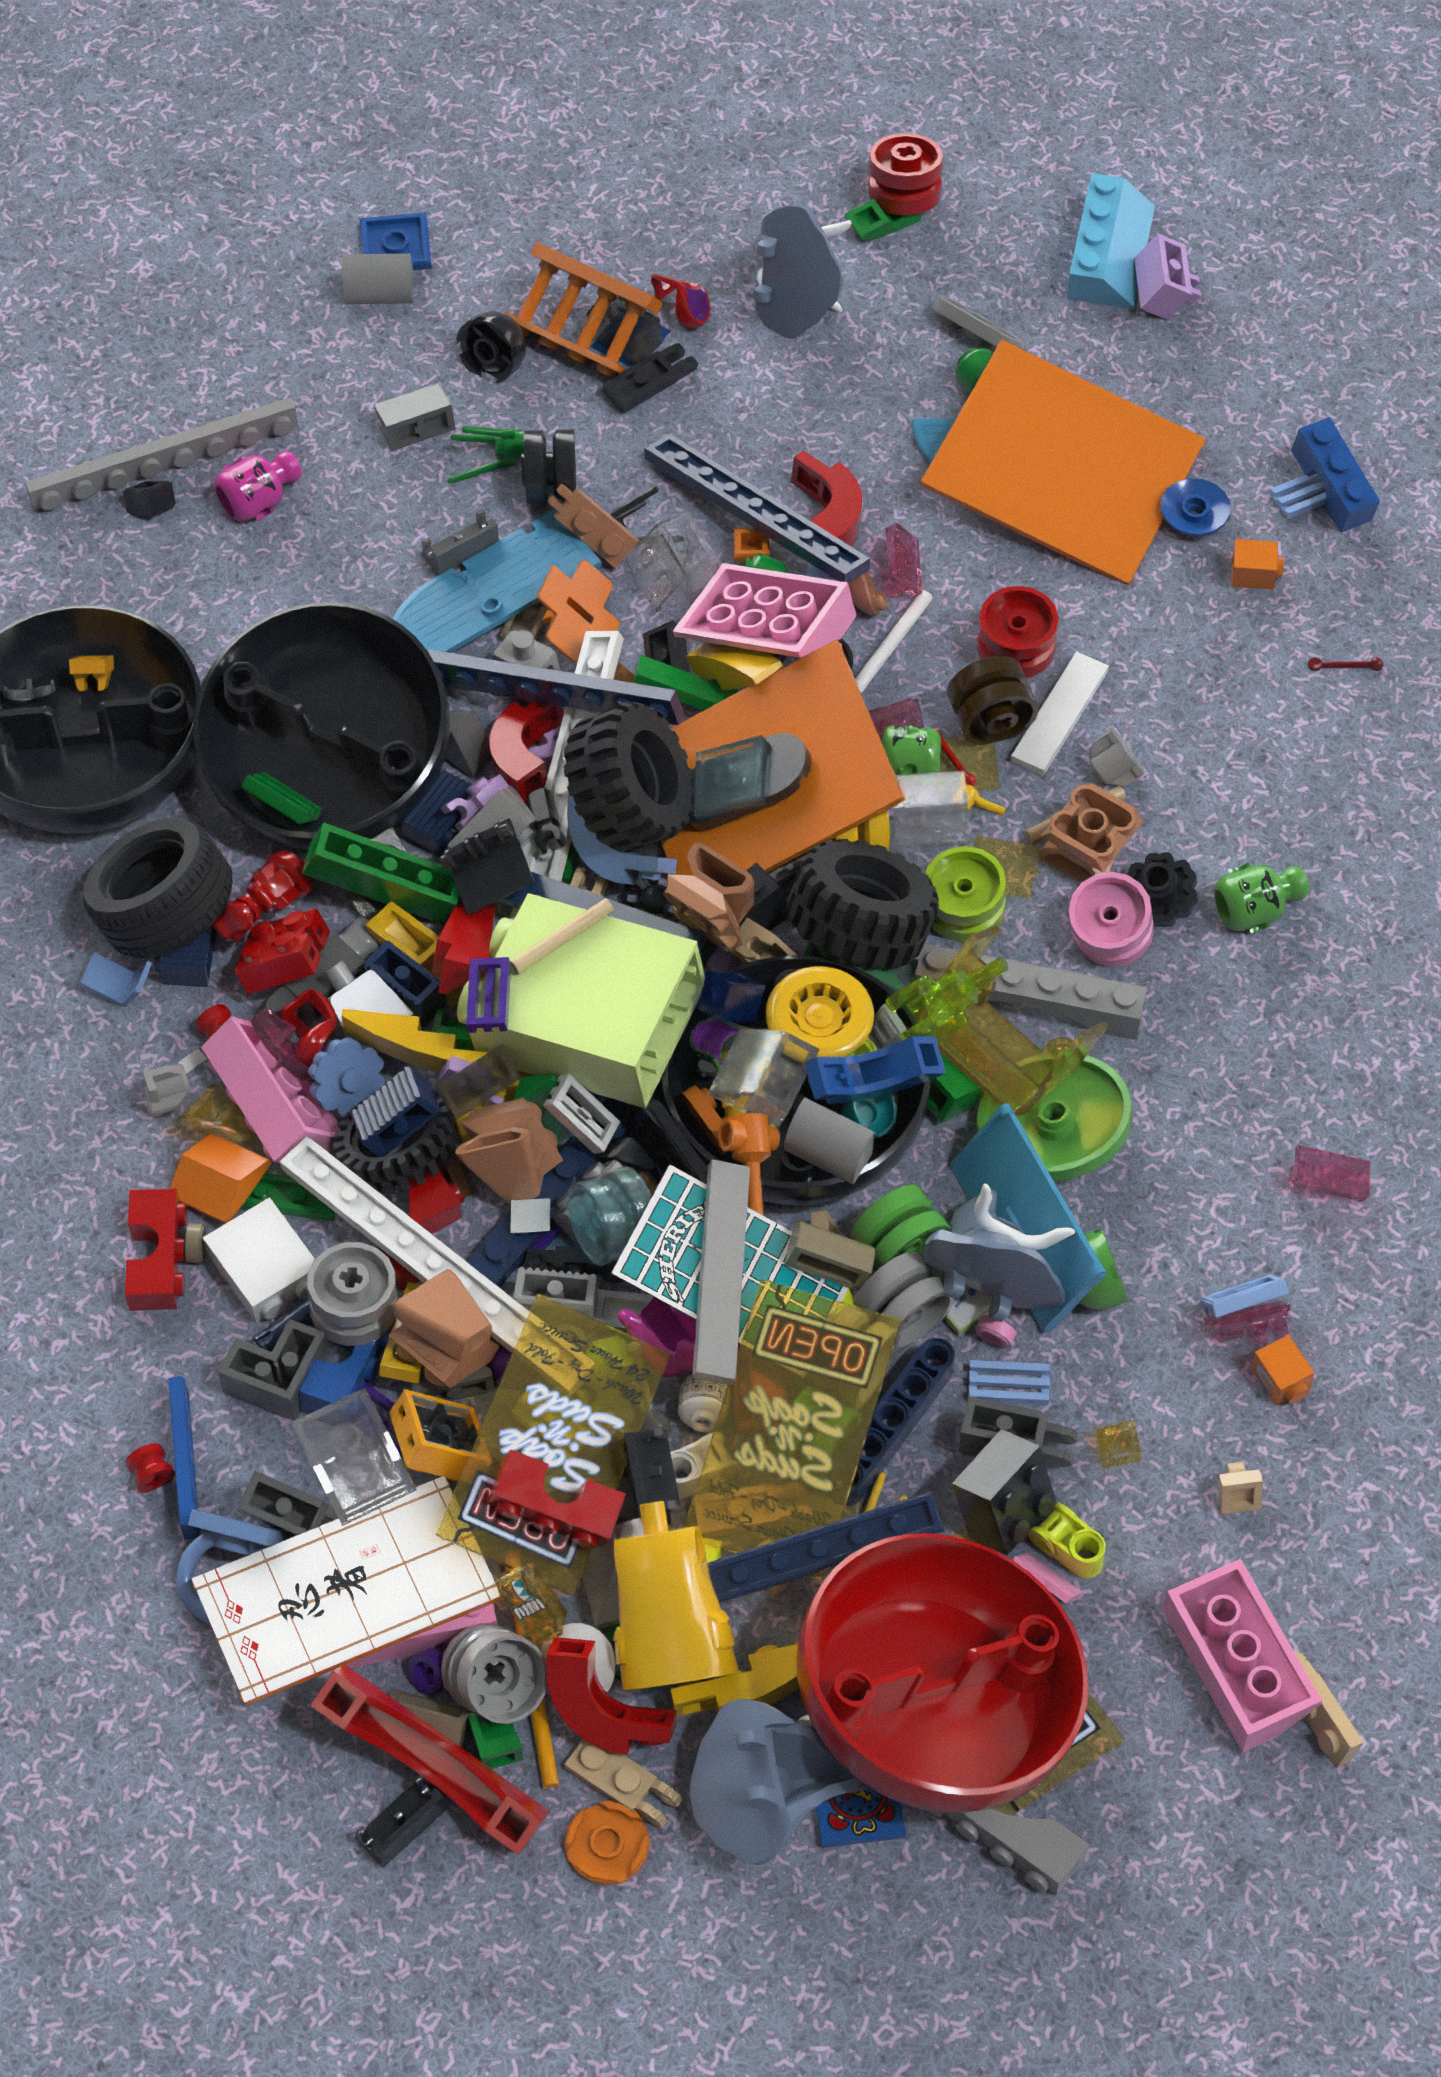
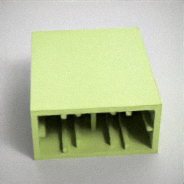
(597, 1005)

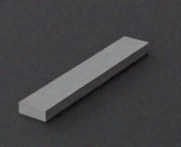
(721, 1273)

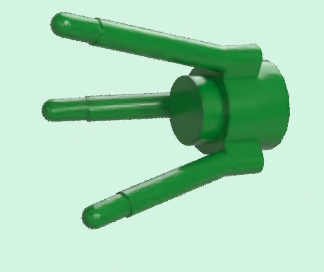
(507, 443)

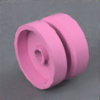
(1111, 919)

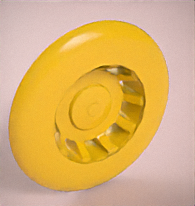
(820, 1017)

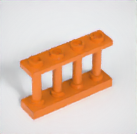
(608, 290)

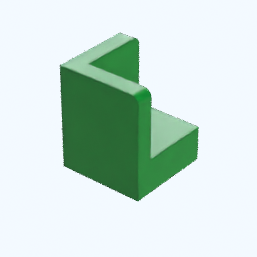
(495, 1742)

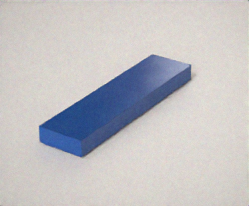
(183, 1454)

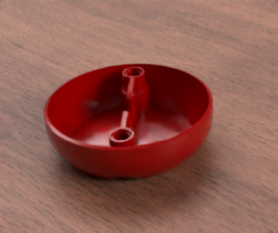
(941, 1673)

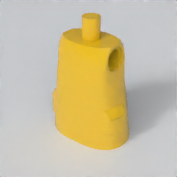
(668, 1607)

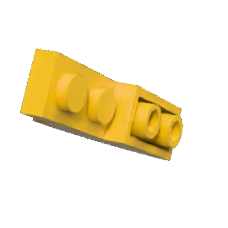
(768, 1680)

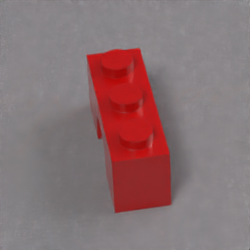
(155, 1280)
(522, 1493)

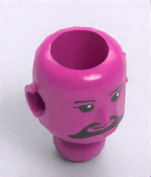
(254, 484)

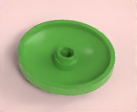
(1078, 1122)

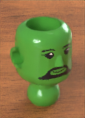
(912, 749)
(1257, 896)

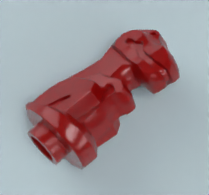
(268, 892)

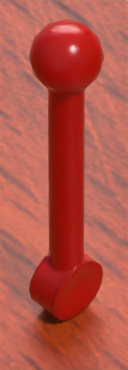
(969, 778)

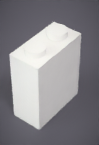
(261, 1260)

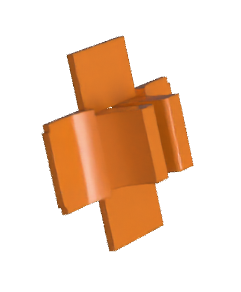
(573, 604)

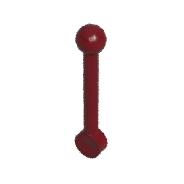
(1316, 664)

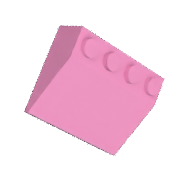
(768, 611)

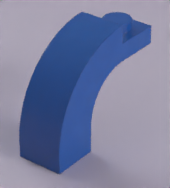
(875, 1072)

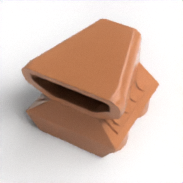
(1089, 832)
(712, 897)
(509, 1148)
(443, 1330)

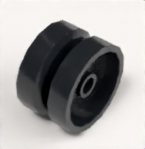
(547, 468)

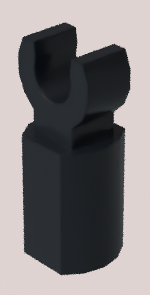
(547, 823)

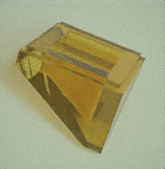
(1118, 1439)

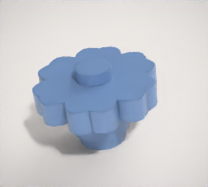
(345, 1075)

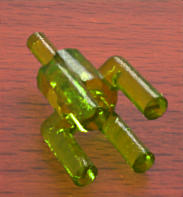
(944, 999)

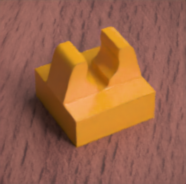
(98, 665)

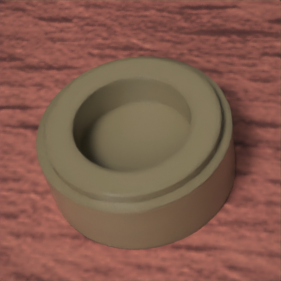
(194, 1243)

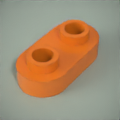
(702, 1107)

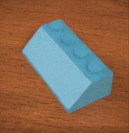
(1110, 236)

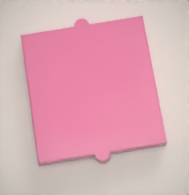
(1049, 1578)

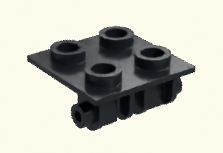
(488, 866)

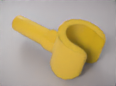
(974, 799)

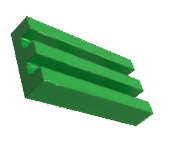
(281, 798)

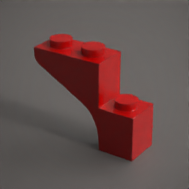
(433, 1207)

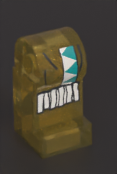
(532, 1603)

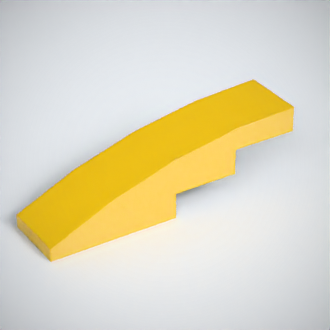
(403, 1039)

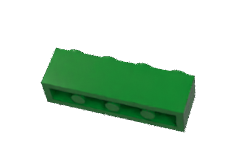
(381, 873)

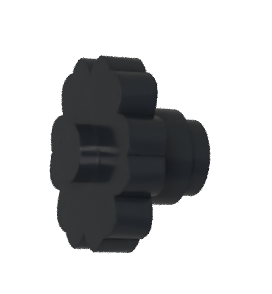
(1168, 886)

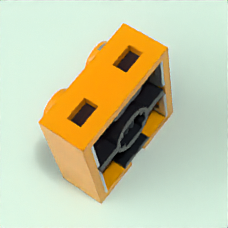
(434, 1433)

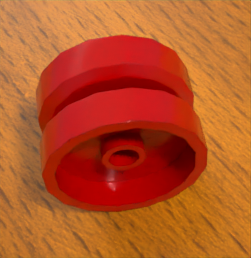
(905, 173)
(1019, 625)

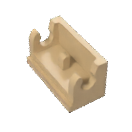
(758, 944)

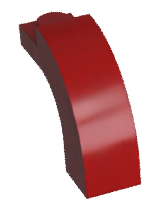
(835, 490)
(511, 738)
(592, 1710)

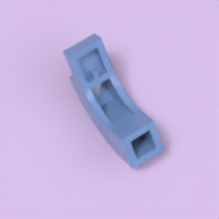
(610, 863)

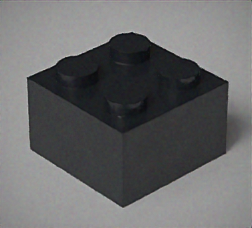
(1004, 1492)

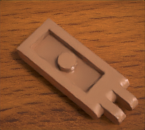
(593, 525)

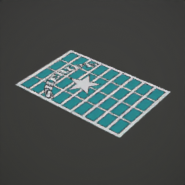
(667, 1251)

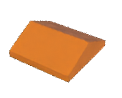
(218, 1177)

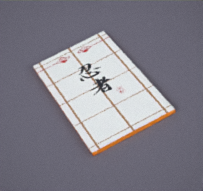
(341, 1593)

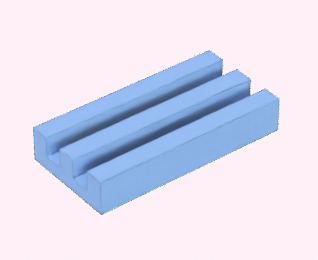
(1296, 484)
(1244, 1295)
(1012, 1368)

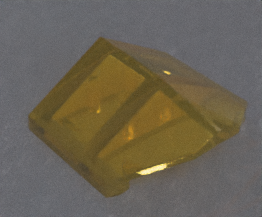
(218, 1116)

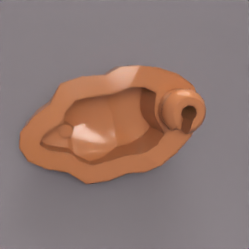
(866, 596)

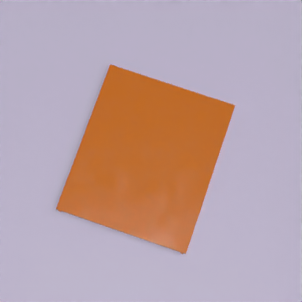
(1062, 462)
(847, 774)

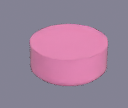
(995, 1332)

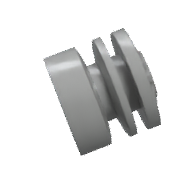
(514, 1678)

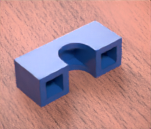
(1349, 494)
(334, 1381)

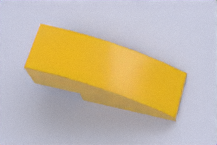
(732, 665)
(409, 936)

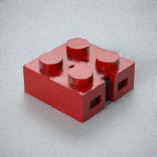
(282, 950)

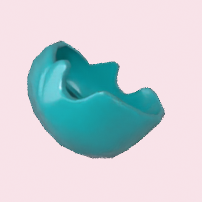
(873, 1113)

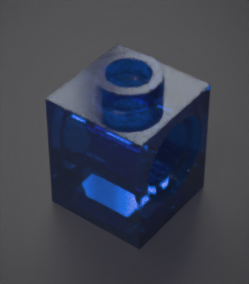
(731, 996)

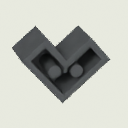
(274, 1377)

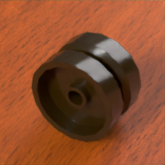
(992, 700)

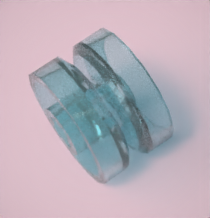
(607, 1212)

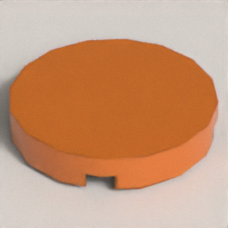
(602, 1856)

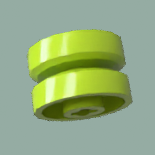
(969, 892)

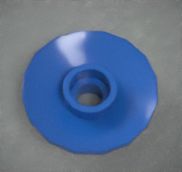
(1196, 496)

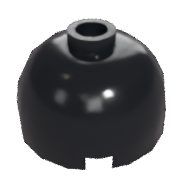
(489, 338)

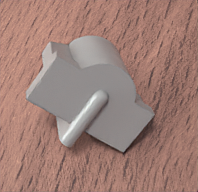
(1114, 760)
(165, 1088)

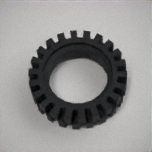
(402, 1166)

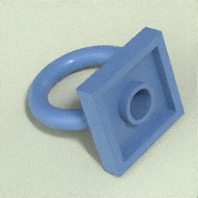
(225, 1534)

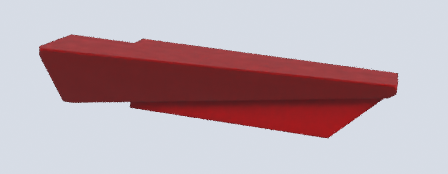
(462, 940)

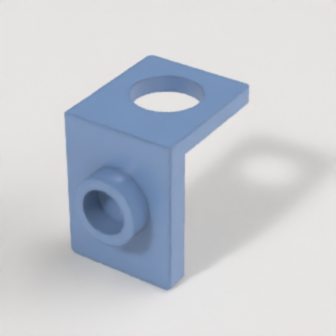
(113, 980)

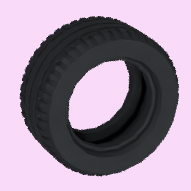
(158, 888)

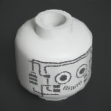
(700, 1403)

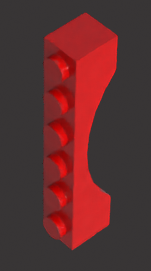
(476, 1788)

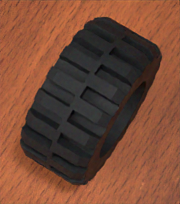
(629, 777)
(862, 904)

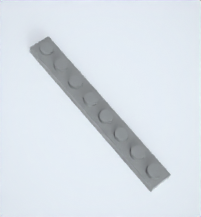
(165, 453)

